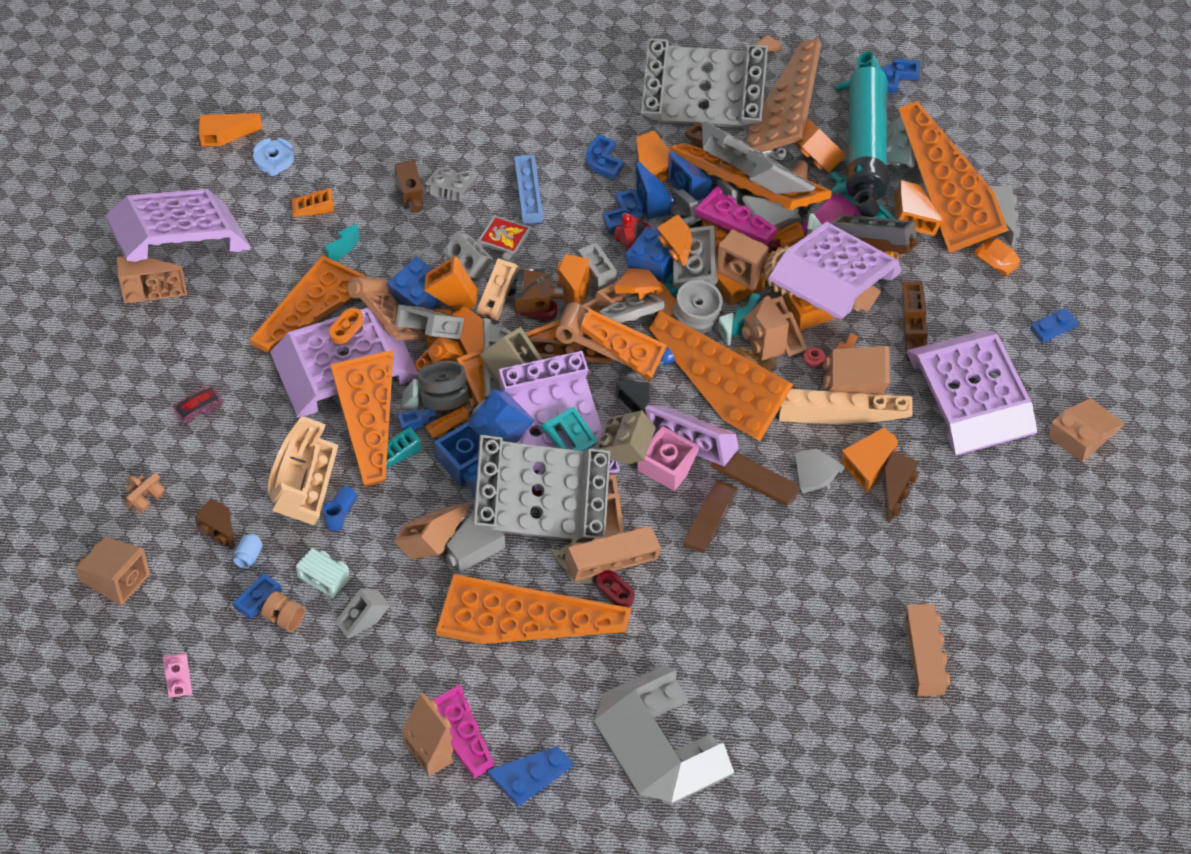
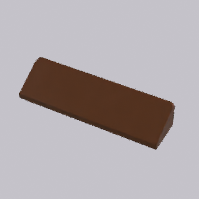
(551, 348)
(759, 479)

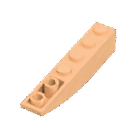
(842, 407)

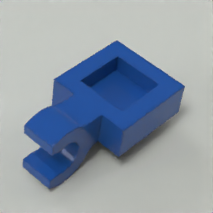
(415, 418)

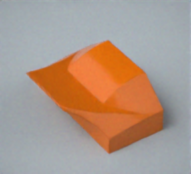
(998, 256)

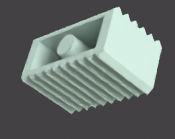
(323, 572)

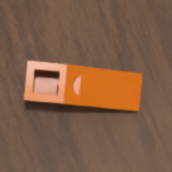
(225, 128)

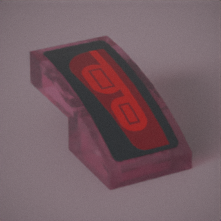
(198, 402)

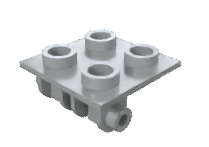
(446, 179)

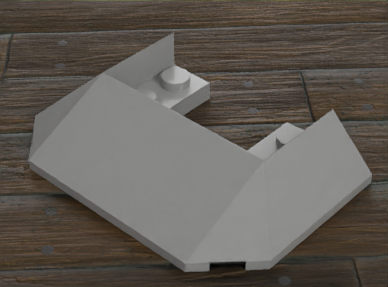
(752, 162)
(641, 748)

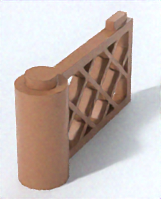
(376, 296)
(569, 330)

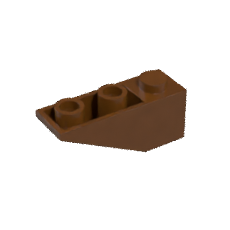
(897, 479)

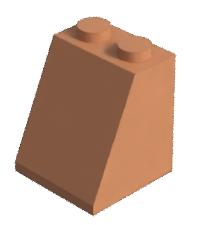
(857, 370)
(114, 569)

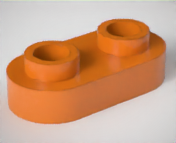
(344, 326)

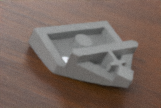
(816, 469)

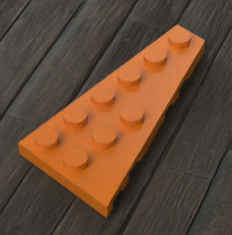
(312, 299)
(365, 401)

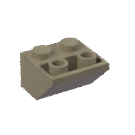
(509, 351)
(627, 437)

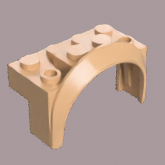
(288, 474)

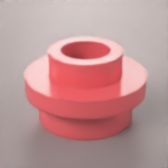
(814, 362)

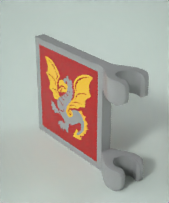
(504, 236)

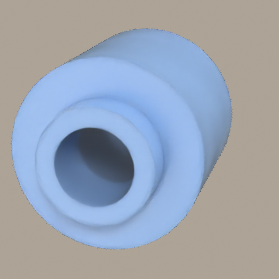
(247, 551)

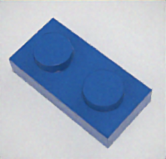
(1053, 325)
(256, 595)

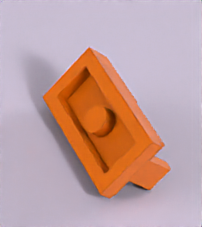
(440, 426)

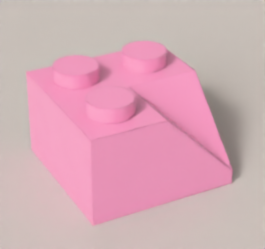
(668, 458)

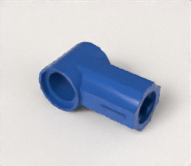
(338, 508)

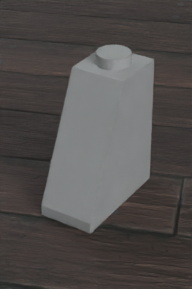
(472, 545)

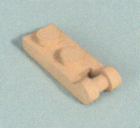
(497, 288)

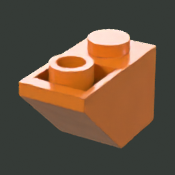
(677, 238)
(441, 350)

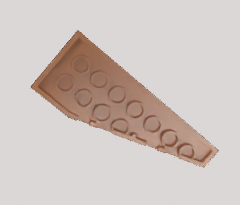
(788, 102)

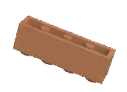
(612, 552)
(926, 649)

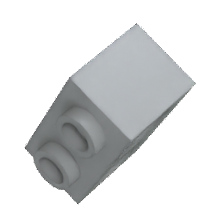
(470, 254)
(600, 268)

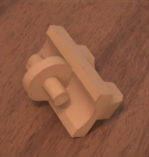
(136, 498)

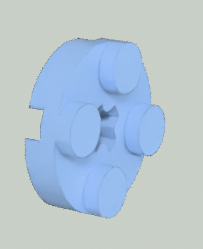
(275, 164)

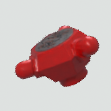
(629, 230)

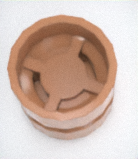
(283, 611)

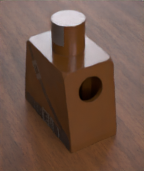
(409, 190)
(535, 291)

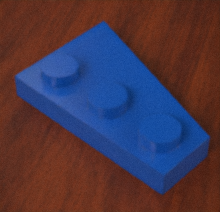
(530, 774)

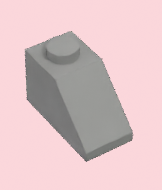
(362, 612)

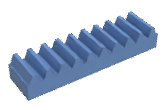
(528, 189)

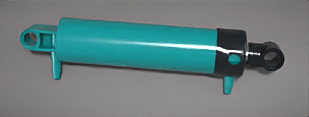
(866, 135)

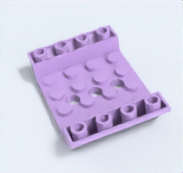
(174, 219)
(832, 269)
(306, 357)
(548, 389)
(980, 412)

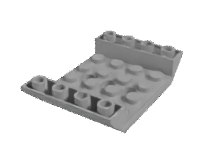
(675, 80)
(571, 486)

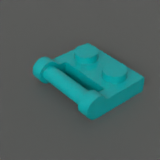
(574, 429)

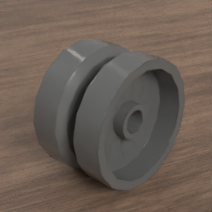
(443, 385)

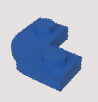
(901, 70)
(599, 160)
(628, 203)

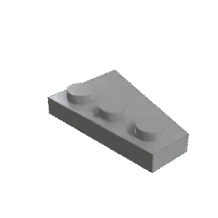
(633, 308)

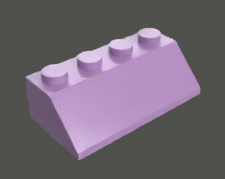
(713, 442)

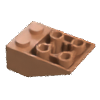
(150, 280)
(430, 532)
(428, 736)

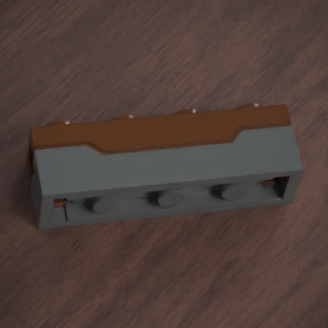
(880, 232)

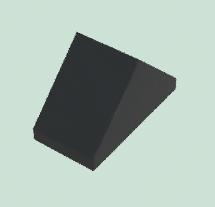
(633, 395)

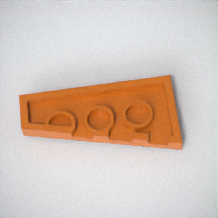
(627, 344)

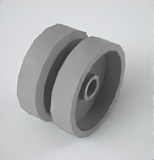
(698, 305)

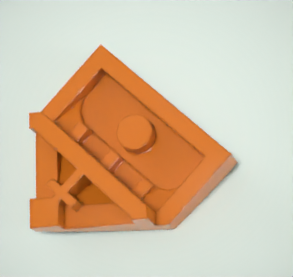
(638, 281)

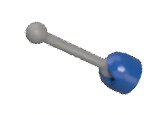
(666, 359)

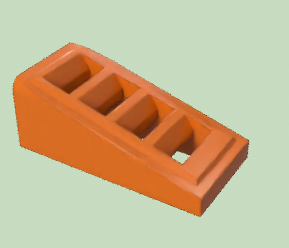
(324, 204)

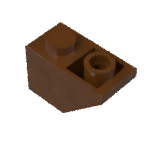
(216, 522)

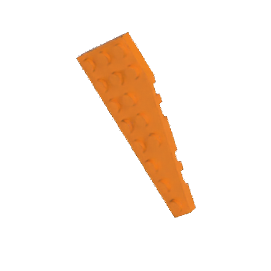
(729, 173)
(954, 187)
(732, 384)
(501, 612)

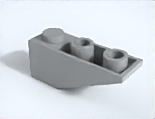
(1007, 202)

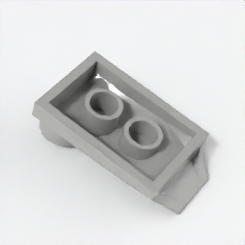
(701, 259)

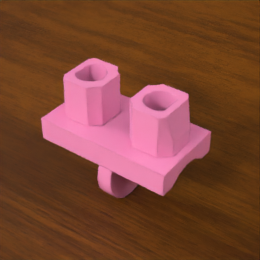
(177, 675)

